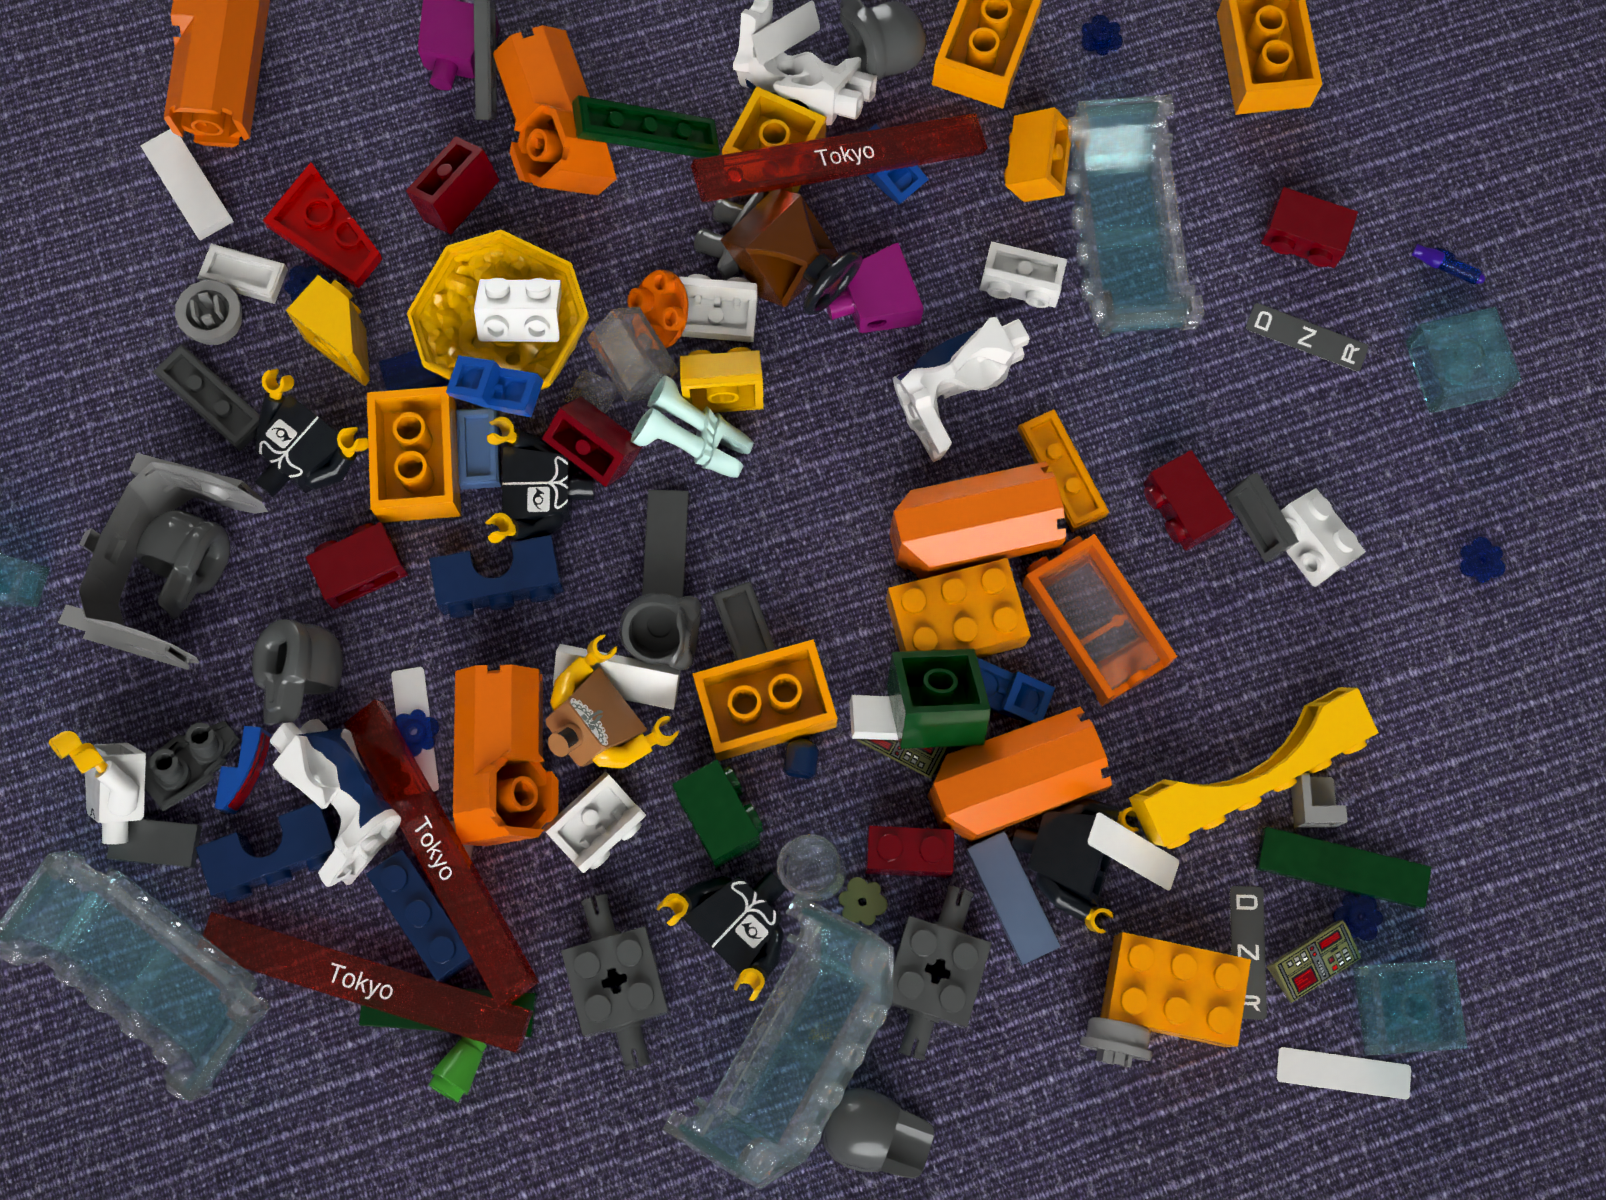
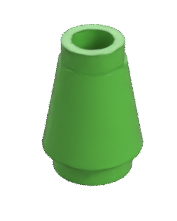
(457, 1069)

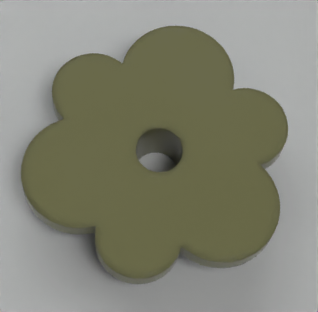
(859, 889)

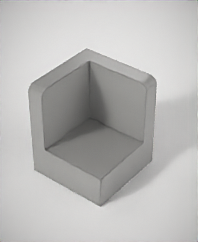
(1316, 803)

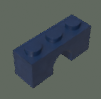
(532, 576)
(234, 869)
(420, 915)

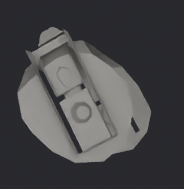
(154, 490)

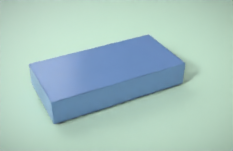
(476, 456)

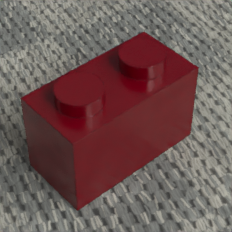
(453, 185)
(1309, 228)
(592, 441)
(1187, 501)
(356, 564)
(909, 851)

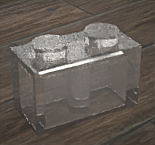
(631, 353)

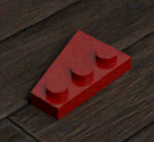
(323, 229)

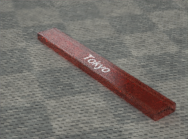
(837, 157)
(442, 854)
(369, 983)

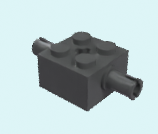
(961, 958)
(591, 967)

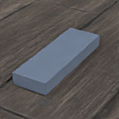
(1012, 898)

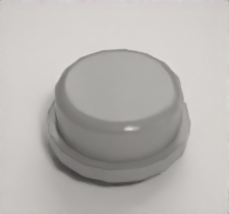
(209, 312)
(1117, 1041)

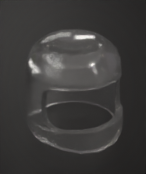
(819, 860)

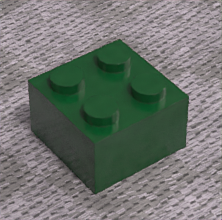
(938, 698)
(717, 814)

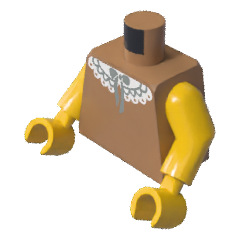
(595, 720)

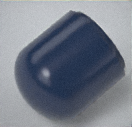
(801, 759)

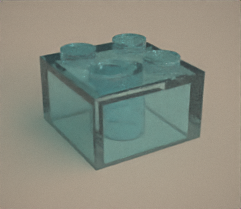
(1463, 359)
(1410, 1007)

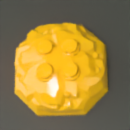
(444, 307)

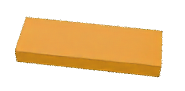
(1049, 442)

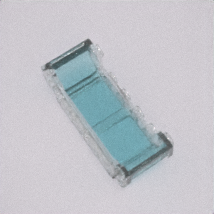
(1129, 216)
(135, 966)
(797, 1051)

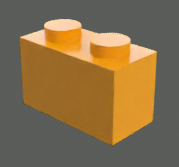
(1038, 155)

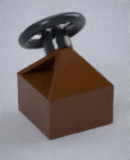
(786, 250)

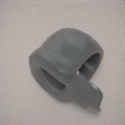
(884, 37)
(186, 553)
(662, 629)
(293, 662)
(876, 1135)

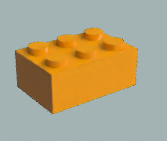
(985, 48)
(1269, 54)
(413, 454)
(960, 611)
(765, 700)
(1176, 989)

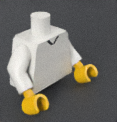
(111, 781)

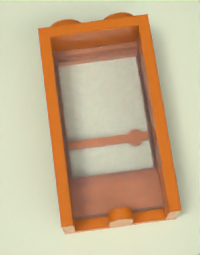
(1098, 618)

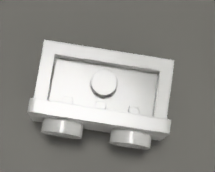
(1023, 275)
(720, 308)
(518, 310)
(1323, 538)
(595, 823)

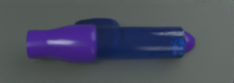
(1447, 262)

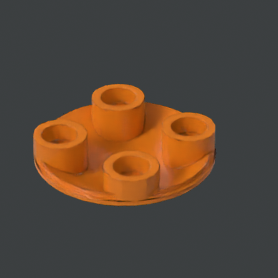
(663, 303)

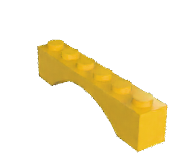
(1324, 730)

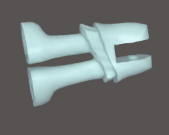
(710, 430)

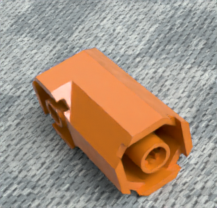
(215, 69)
(540, 87)
(977, 520)
(498, 756)
(1019, 776)

